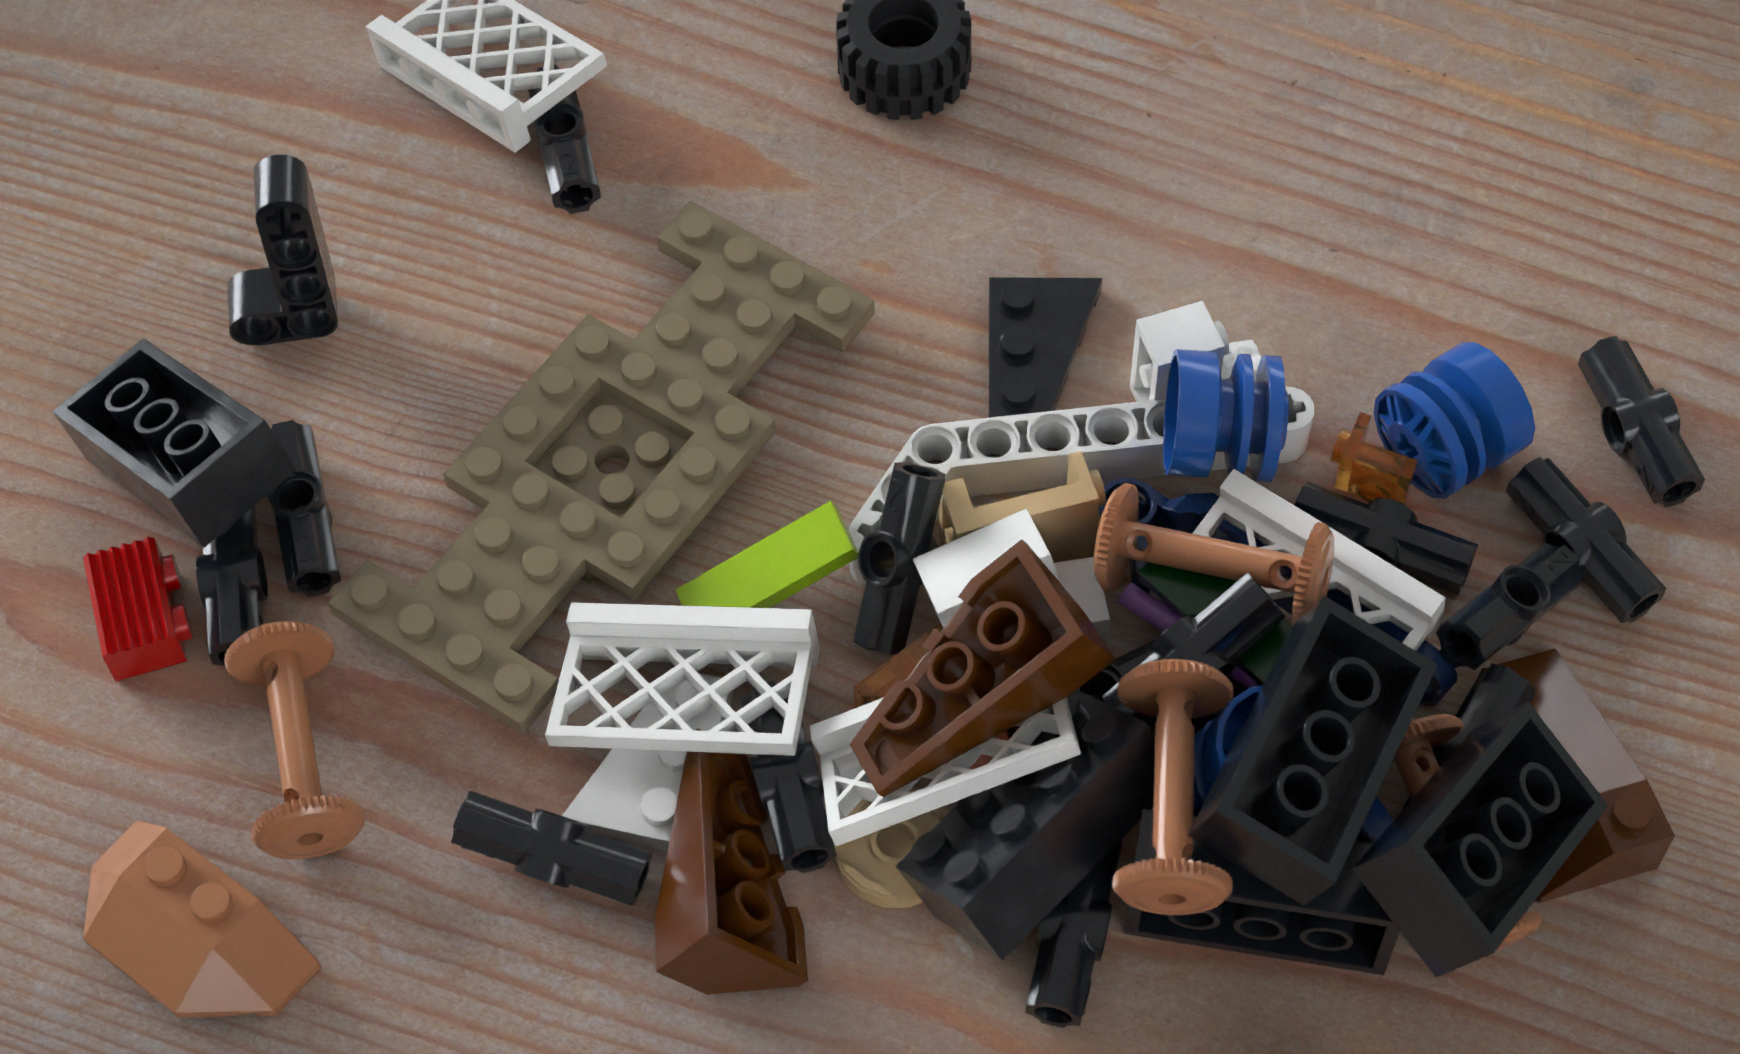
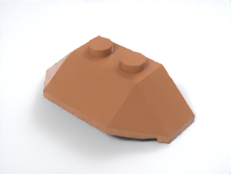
(190, 930)

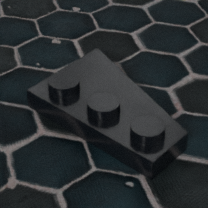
(1034, 339)

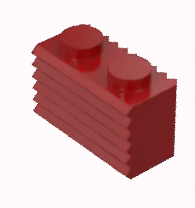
(137, 608)

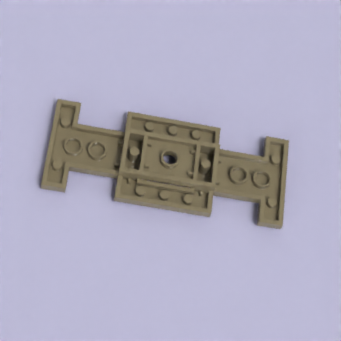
(661, 408)

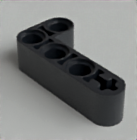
(298, 290)

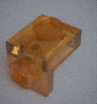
(1371, 469)

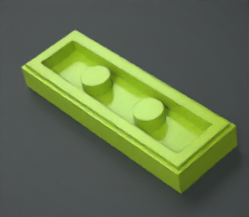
(776, 564)

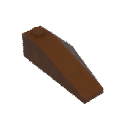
(994, 664)
(1633, 829)
(720, 893)

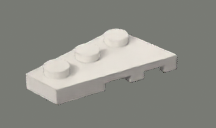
(638, 790)

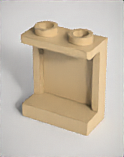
(1063, 514)

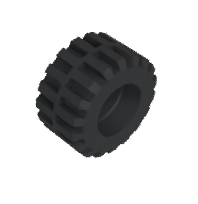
(906, 78)

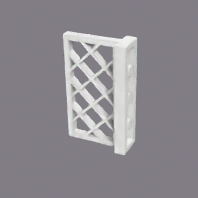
(457, 81)
(1355, 570)
(689, 640)
(848, 784)

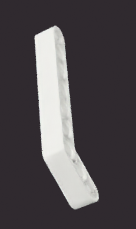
(1028, 466)

